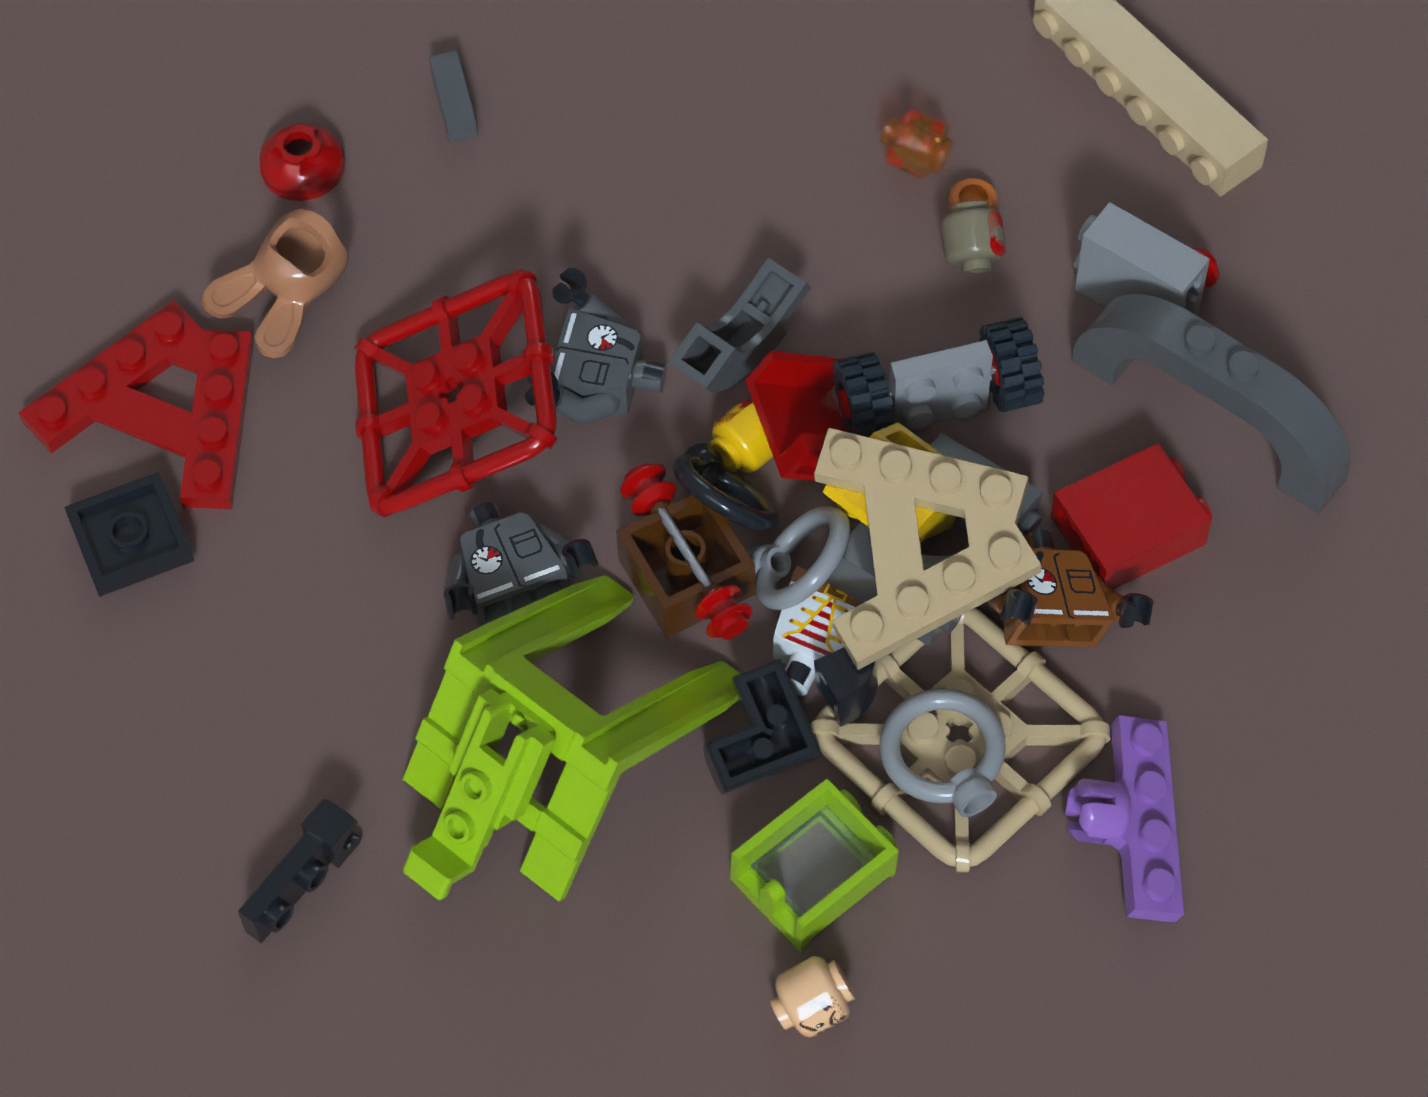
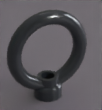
(688, 469)

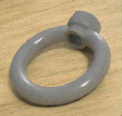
(780, 552)
(968, 789)

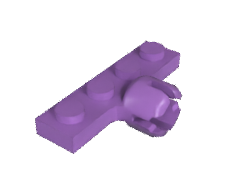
(1135, 818)

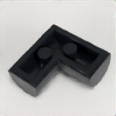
(777, 732)

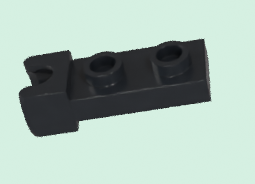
(325, 840)

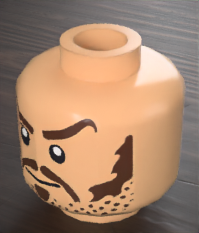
(812, 996)

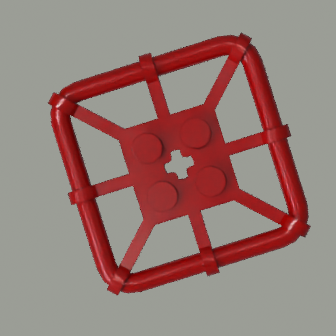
(478, 406)

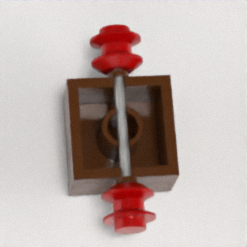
(684, 558)

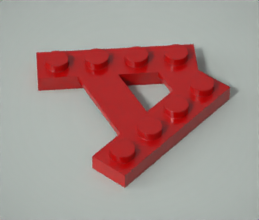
(109, 394)

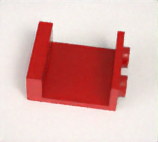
(795, 408)

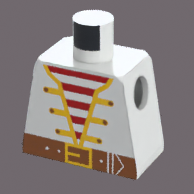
(807, 632)

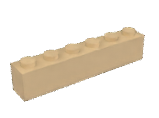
(1155, 89)

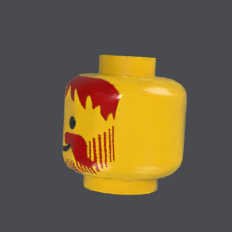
(741, 439)

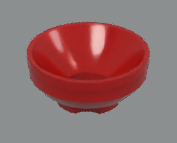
(303, 175)

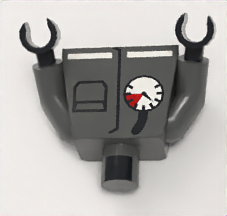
(596, 357)
(509, 564)

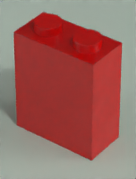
(1132, 516)

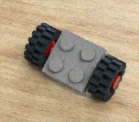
(941, 382)

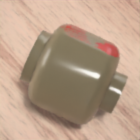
(973, 236)

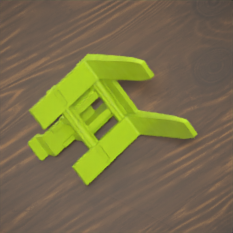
(493, 683)

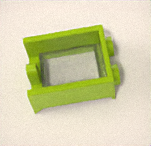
(813, 863)

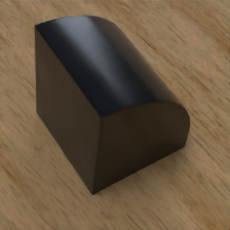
(844, 687)

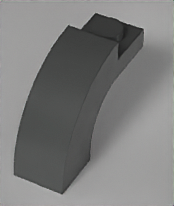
(737, 342)

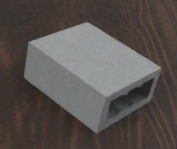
(1132, 257)

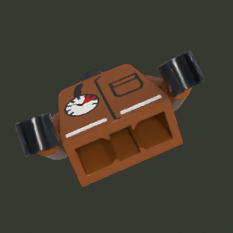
(1065, 601)

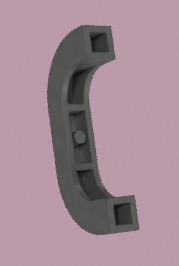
(1230, 374)

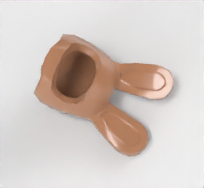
(296, 265)

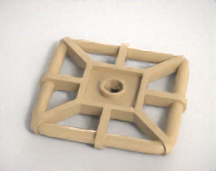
(936, 757)

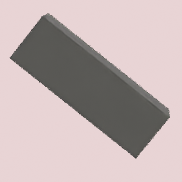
(453, 96)

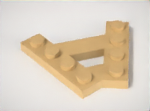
(913, 599)

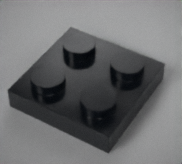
(129, 534)

